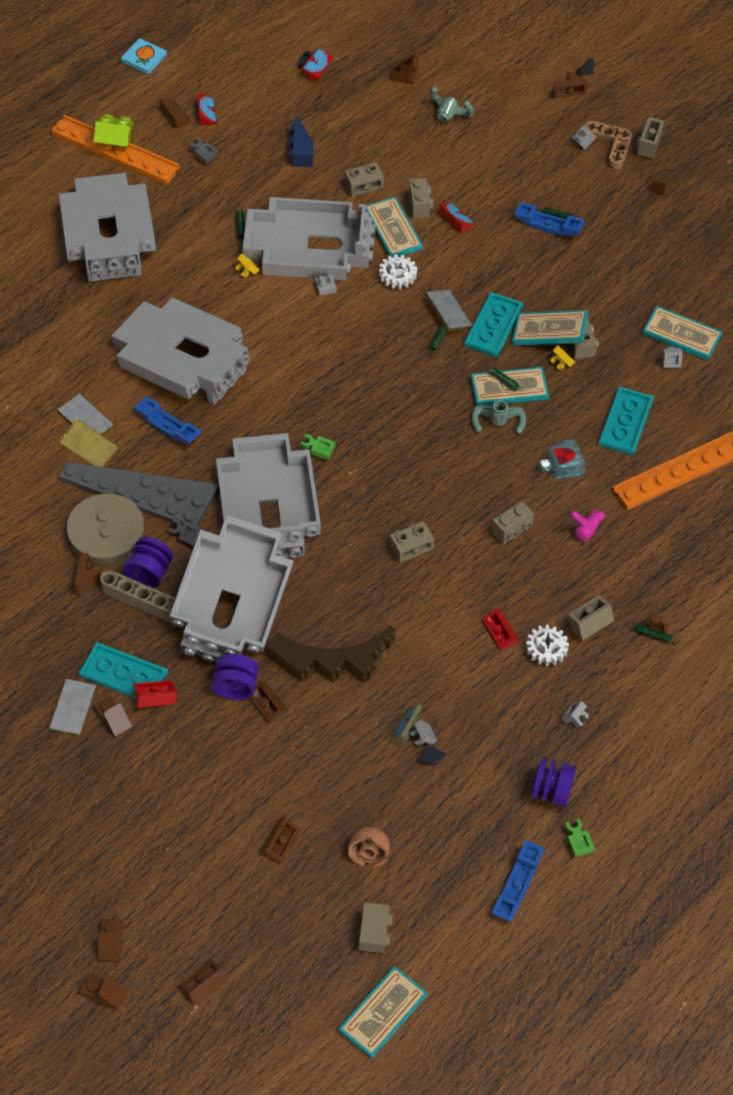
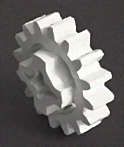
(397, 271)
(538, 649)

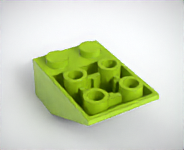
(113, 130)

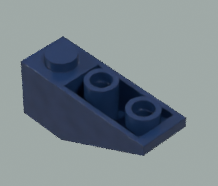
(302, 146)

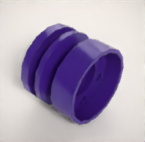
(148, 561)
(553, 782)

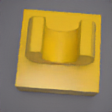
(247, 264)
(563, 357)

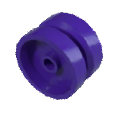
(234, 676)

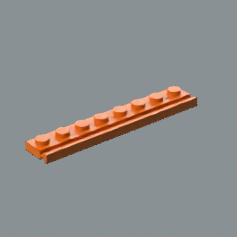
(130, 157)
(675, 472)

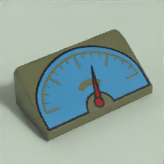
(406, 725)

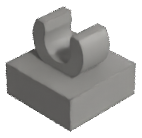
(584, 137)
(325, 285)
(672, 357)
(573, 713)
(425, 732)

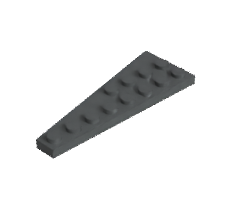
(152, 494)

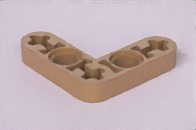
(618, 140)

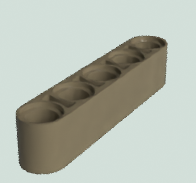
(136, 592)

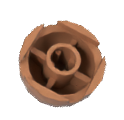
(369, 846)

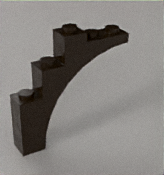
(332, 663)

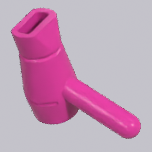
(587, 525)

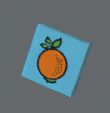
(143, 56)

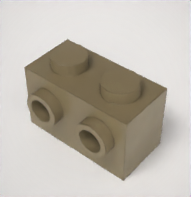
(650, 137)
(364, 179)
(419, 198)
(589, 344)
(512, 522)
(411, 541)
(591, 617)
(374, 928)

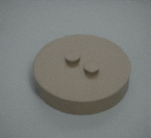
(105, 528)

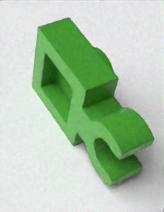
(321, 447)
(579, 841)

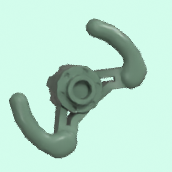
(449, 107)
(498, 415)

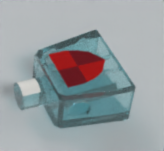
(564, 460)

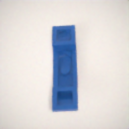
(548, 223)
(165, 423)
(518, 881)

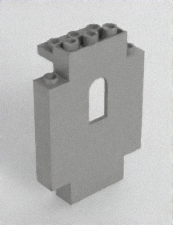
(106, 198)
(282, 235)
(150, 342)
(266, 472)
(240, 563)

